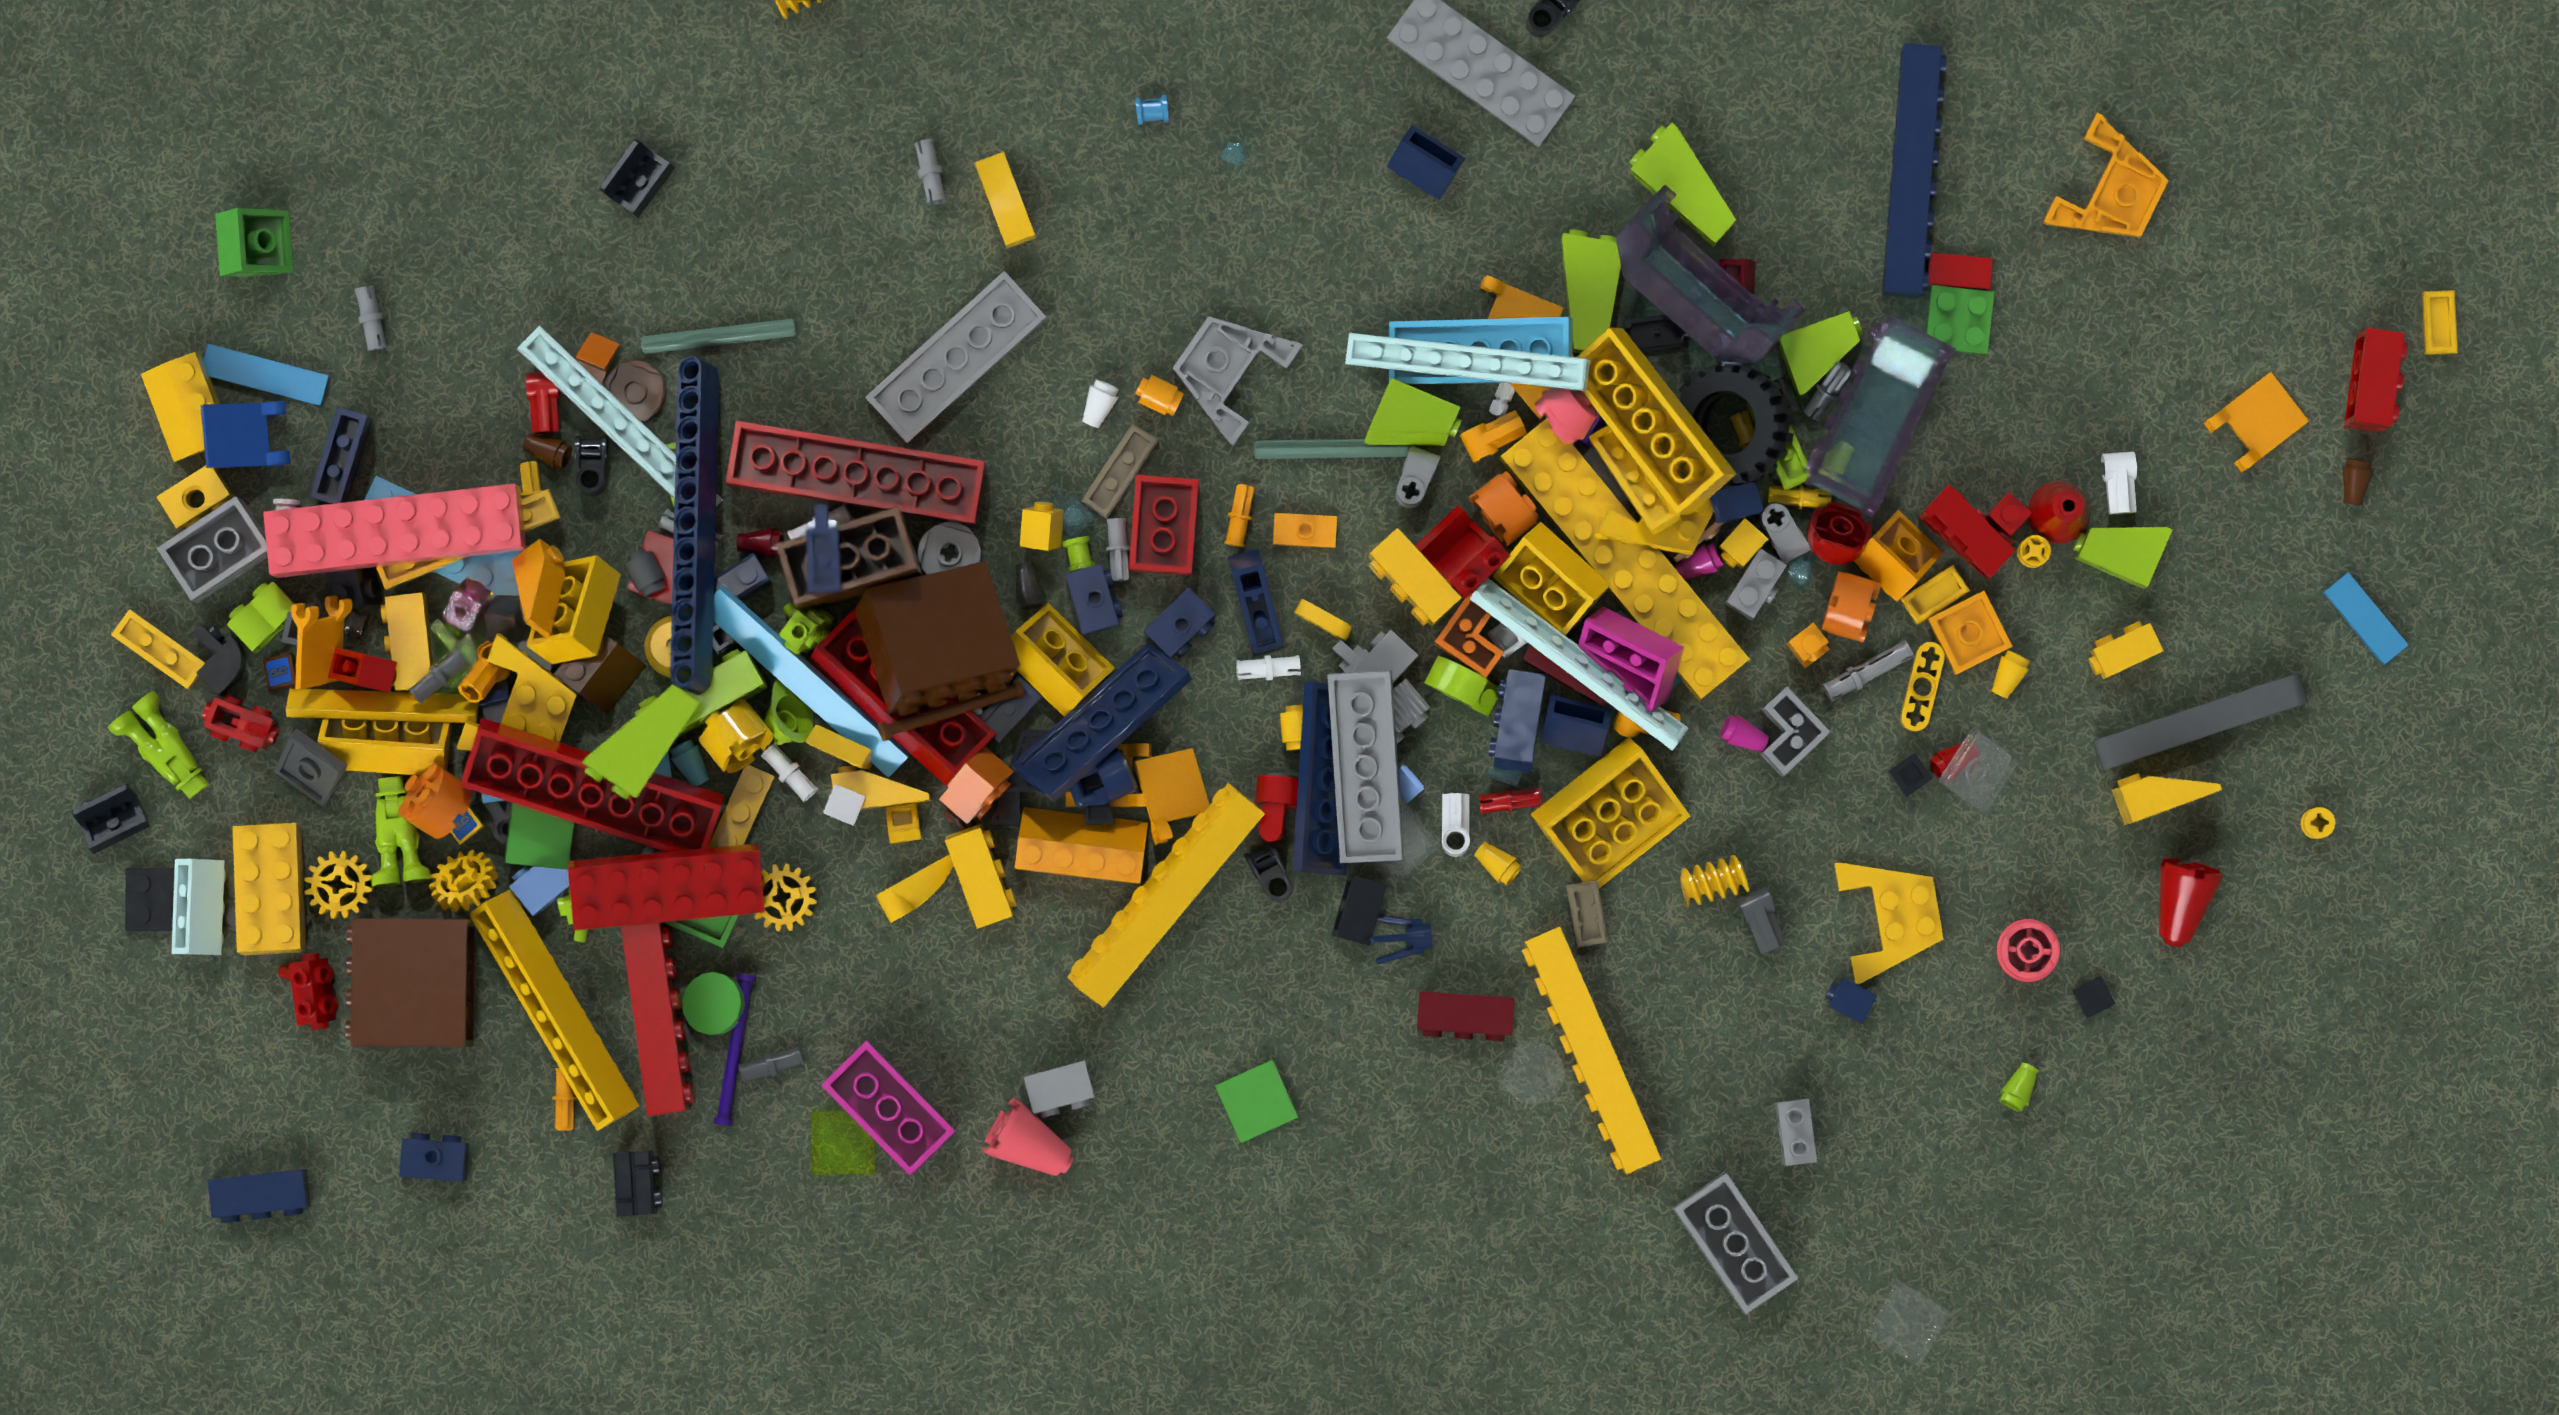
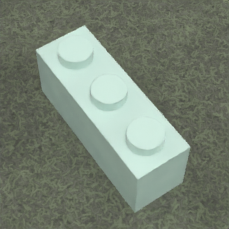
(198, 906)

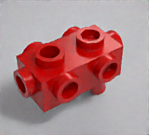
(252, 728)
(312, 990)

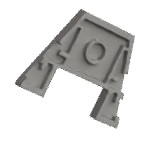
(1218, 361)

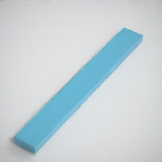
(805, 680)

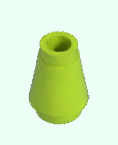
(2019, 1088)

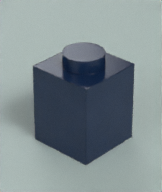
(1850, 1000)

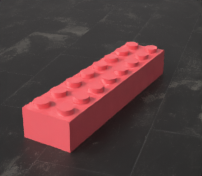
(394, 530)

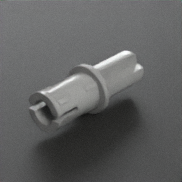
(1118, 549)

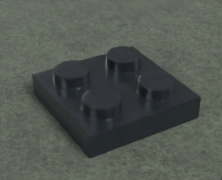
(149, 899)

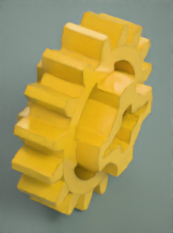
(463, 881)
(804, 891)
(337, 900)

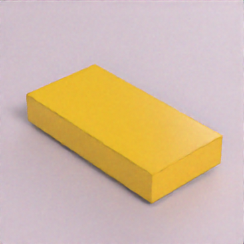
(2439, 322)
(1934, 594)

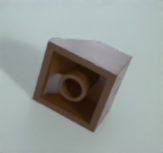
(602, 677)

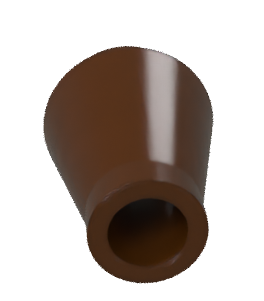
(551, 451)
(2356, 480)

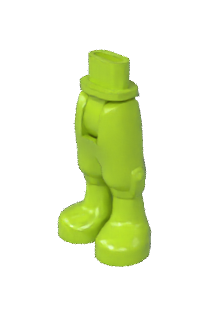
(165, 752)
(396, 832)

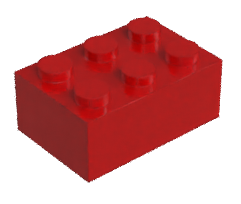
(2375, 380)
(1163, 525)

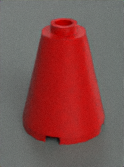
(2050, 518)
(2184, 898)

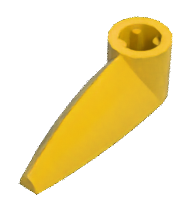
(914, 890)

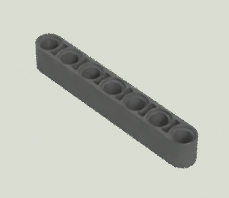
(2200, 721)

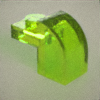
(467, 646)

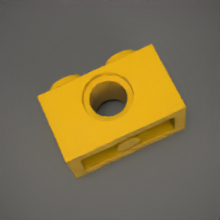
(177, 498)

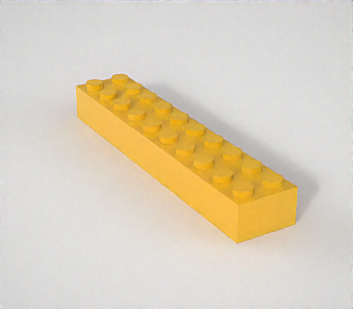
(1638, 574)

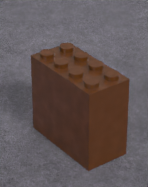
(871, 554)
(937, 638)
(411, 982)

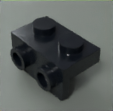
(636, 178)
(357, 584)
(111, 817)

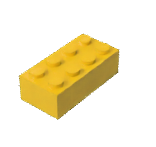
(269, 889)

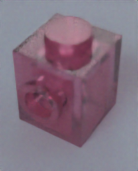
(467, 605)

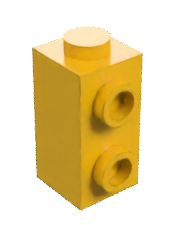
(2125, 651)

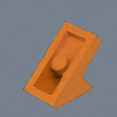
(597, 355)

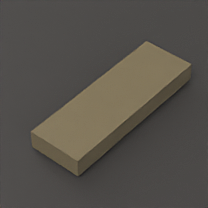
(1119, 471)

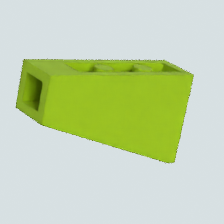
(1675, 165)
(1590, 283)
(640, 745)

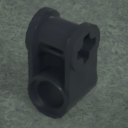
(1554, 10)
(591, 457)
(1269, 870)

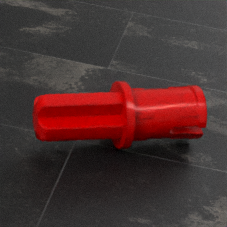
(1510, 800)

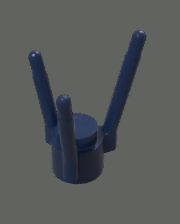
(1417, 936)

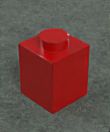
(2008, 514)

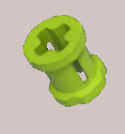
(1078, 553)

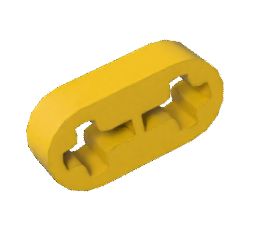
(1323, 619)

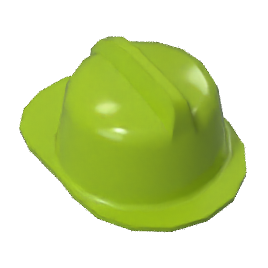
(788, 716)

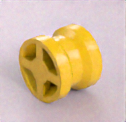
(2038, 548)
(2311, 823)

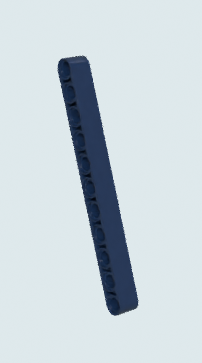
(694, 525)

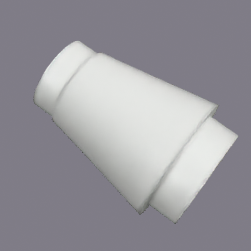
(1099, 402)

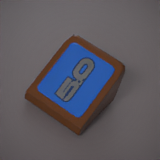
(280, 671)

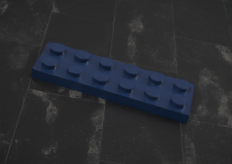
(1101, 722)
(1316, 814)

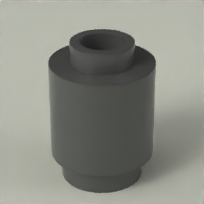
(645, 572)

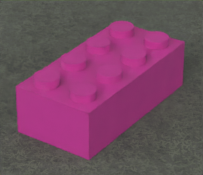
(888, 1108)

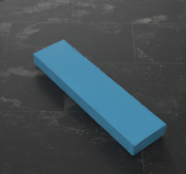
(266, 375)

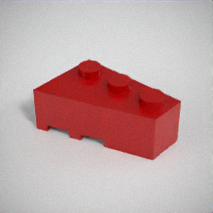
(1967, 531)

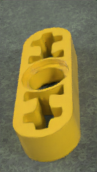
(1909, 707)

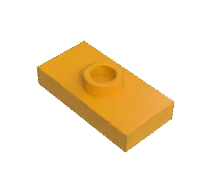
(1305, 530)

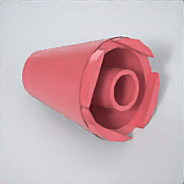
(1027, 1141)

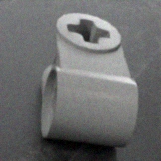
(1417, 472)
(1785, 538)

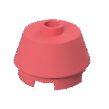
(1567, 412)
(2028, 950)

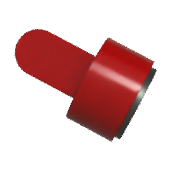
(1275, 794)

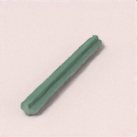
(718, 336)
(1325, 449)

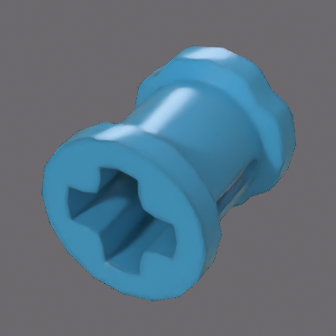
(1152, 109)

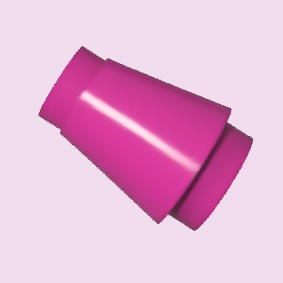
(1702, 562)
(1743, 734)

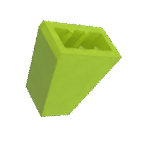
(1816, 348)
(1412, 418)
(2124, 552)

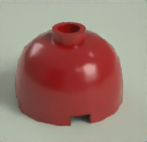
(1838, 533)

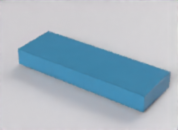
(2365, 618)

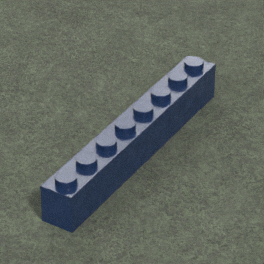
(1912, 170)

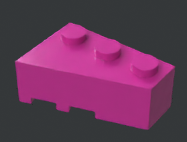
(1633, 653)

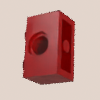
(363, 670)

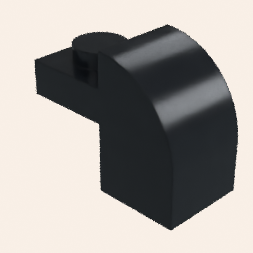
(226, 664)

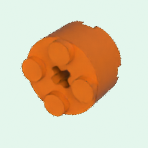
(1504, 508)
(1850, 606)
(434, 801)

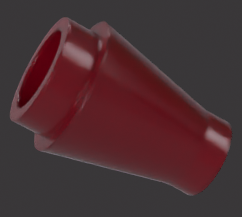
(760, 542)

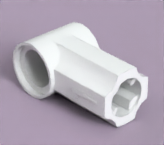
(2119, 479)
(1455, 821)

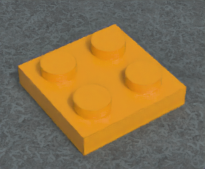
(1969, 632)

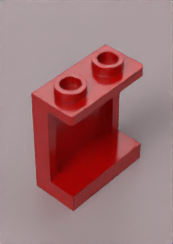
(1462, 552)

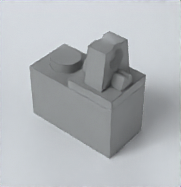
(1388, 653)

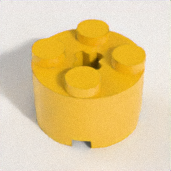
(735, 736)

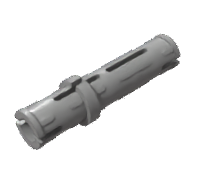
(1856, 677)

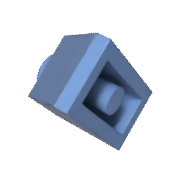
(539, 887)

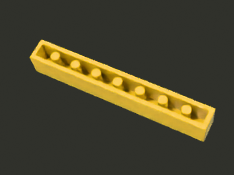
(1165, 895)
(554, 1009)
(1592, 1050)

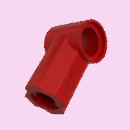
(543, 403)

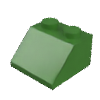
(254, 242)

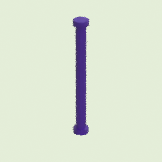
(733, 1056)

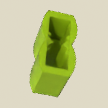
(262, 617)

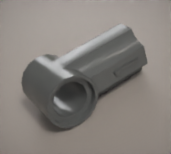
(1760, 916)

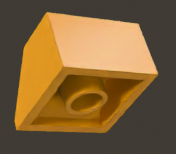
(1898, 556)

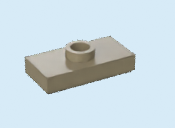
(1587, 913)

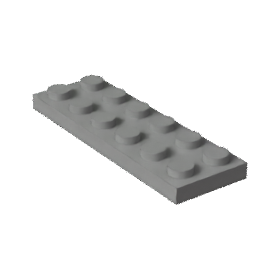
(1481, 68)
(956, 357)
(1365, 766)

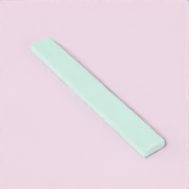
(1468, 361)
(602, 408)
(1576, 662)

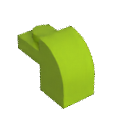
(1463, 685)

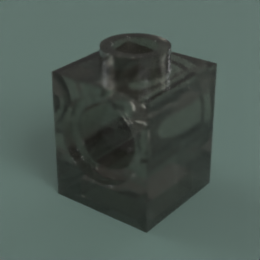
(506, 618)

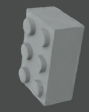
(215, 549)

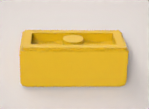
(840, 747)

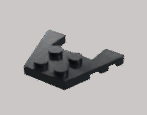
(1010, 803)

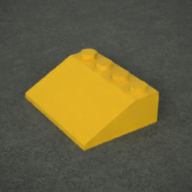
(1611, 814)

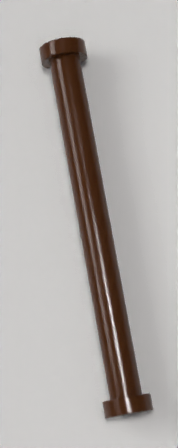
(887, 730)

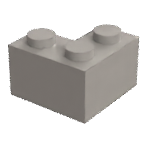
(1799, 730)

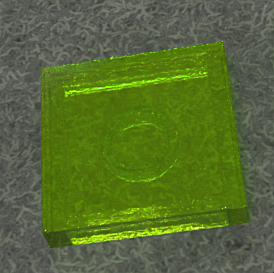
(840, 1145)

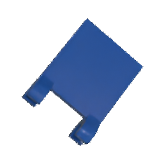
(239, 435)

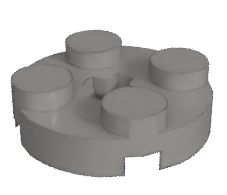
(940, 538)

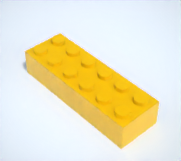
(1653, 423)

